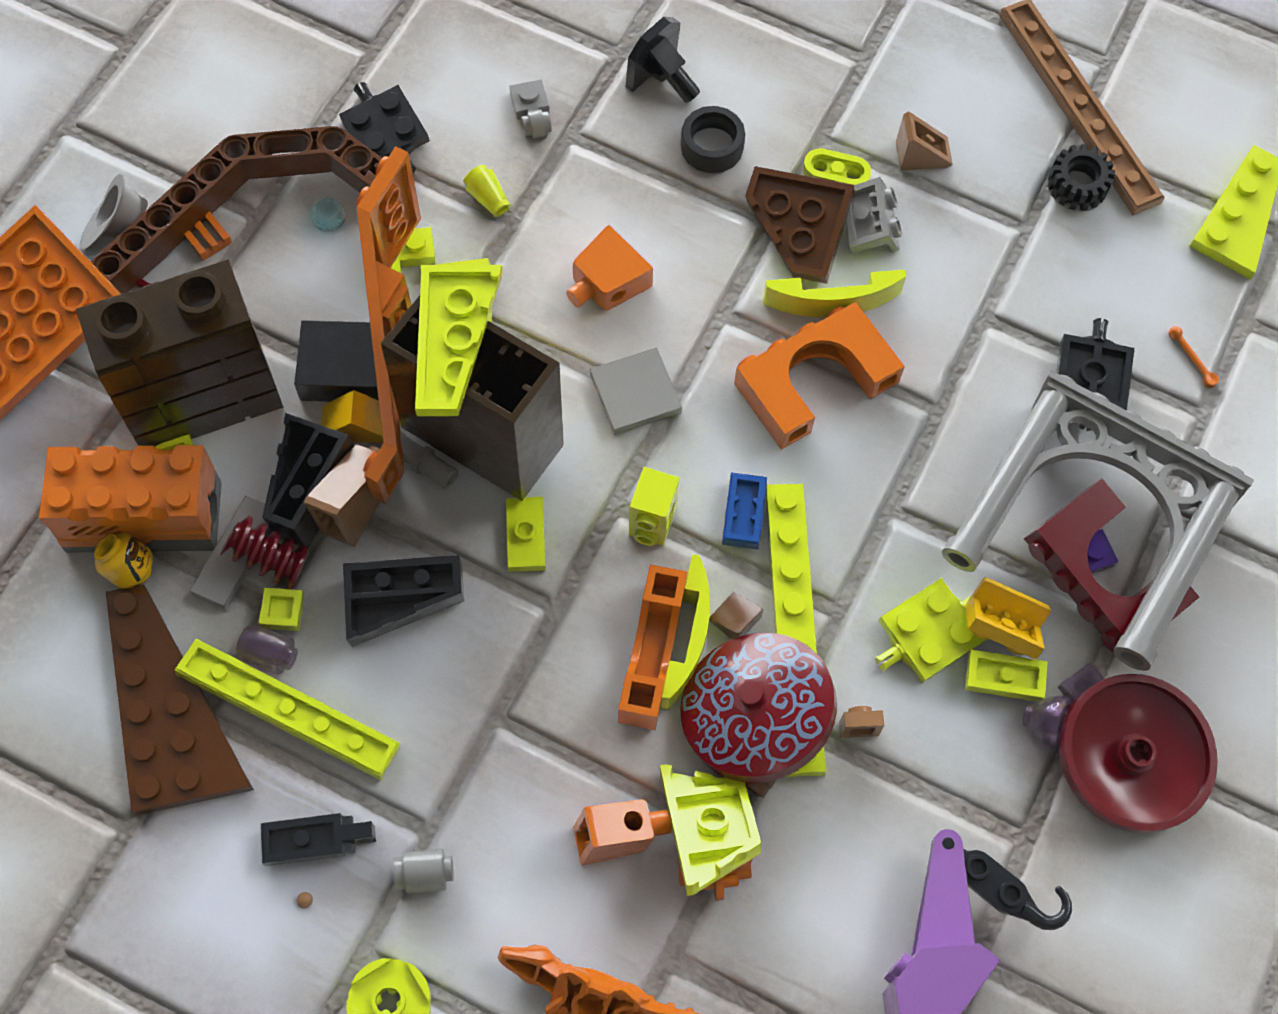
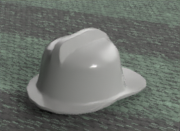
(114, 214)

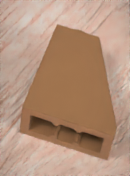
(343, 499)

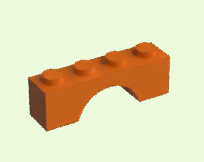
(652, 647)

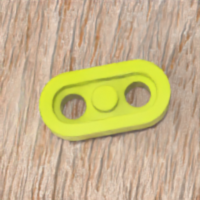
(836, 166)

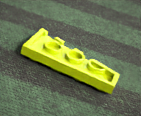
(1240, 218)
(451, 328)

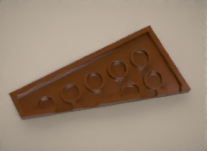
(167, 726)

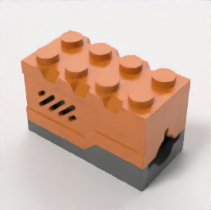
(151, 493)

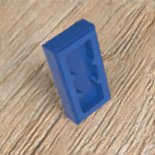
(744, 511)

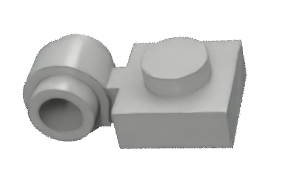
(531, 107)

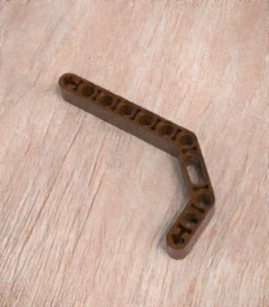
(218, 178)

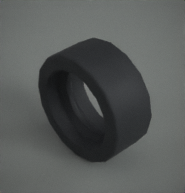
(717, 118)

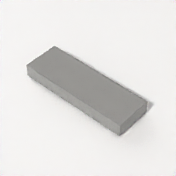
(221, 575)

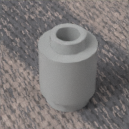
(423, 871)

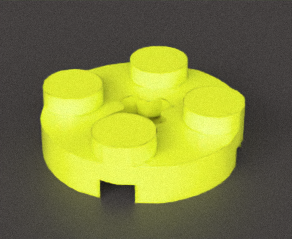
(391, 976)

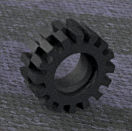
(1085, 162)

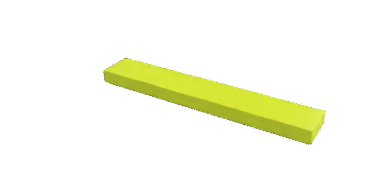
(288, 709)

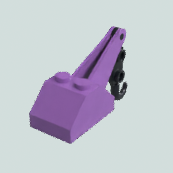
(944, 960)

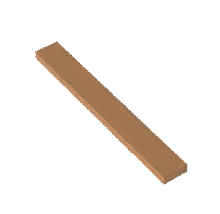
(1081, 104)

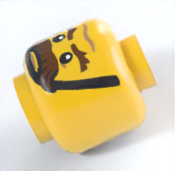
(123, 560)

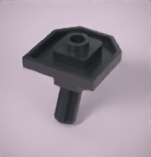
(658, 56)

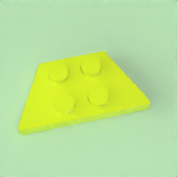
(709, 825)

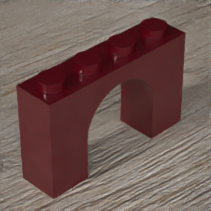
(1063, 548)

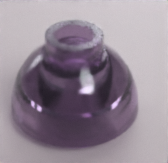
(1046, 719)

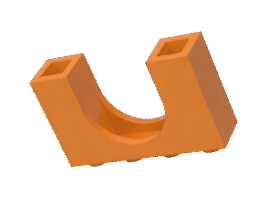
(843, 337)

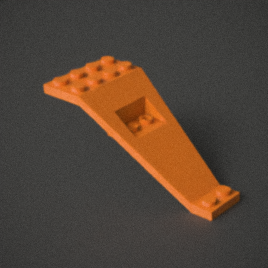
(386, 220)

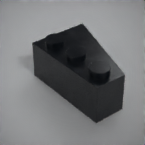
(303, 462)
(397, 593)

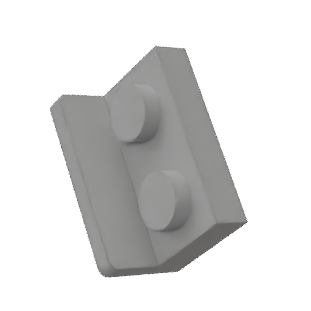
(872, 217)

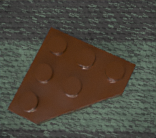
(801, 218)

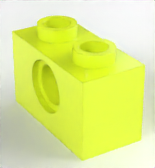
(653, 507)

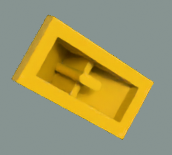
(354, 415)

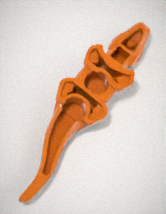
(580, 988)

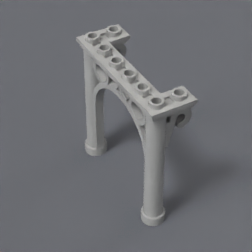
(1214, 484)

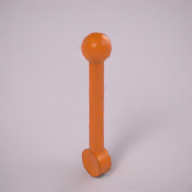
(1210, 379)

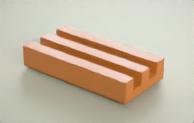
(214, 246)

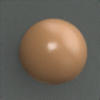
(304, 899)

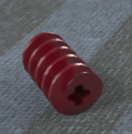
(266, 551)

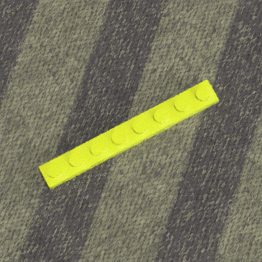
(792, 578)

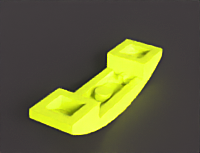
(790, 298)
(696, 593)

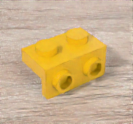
(1007, 617)

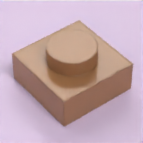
(861, 722)

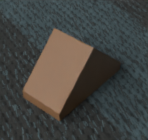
(921, 145)

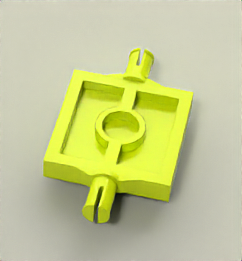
(928, 631)

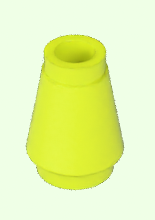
(486, 189)

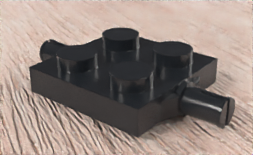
(384, 122)
(1097, 364)

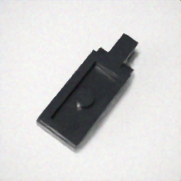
(313, 838)

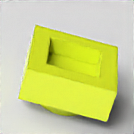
(281, 609)

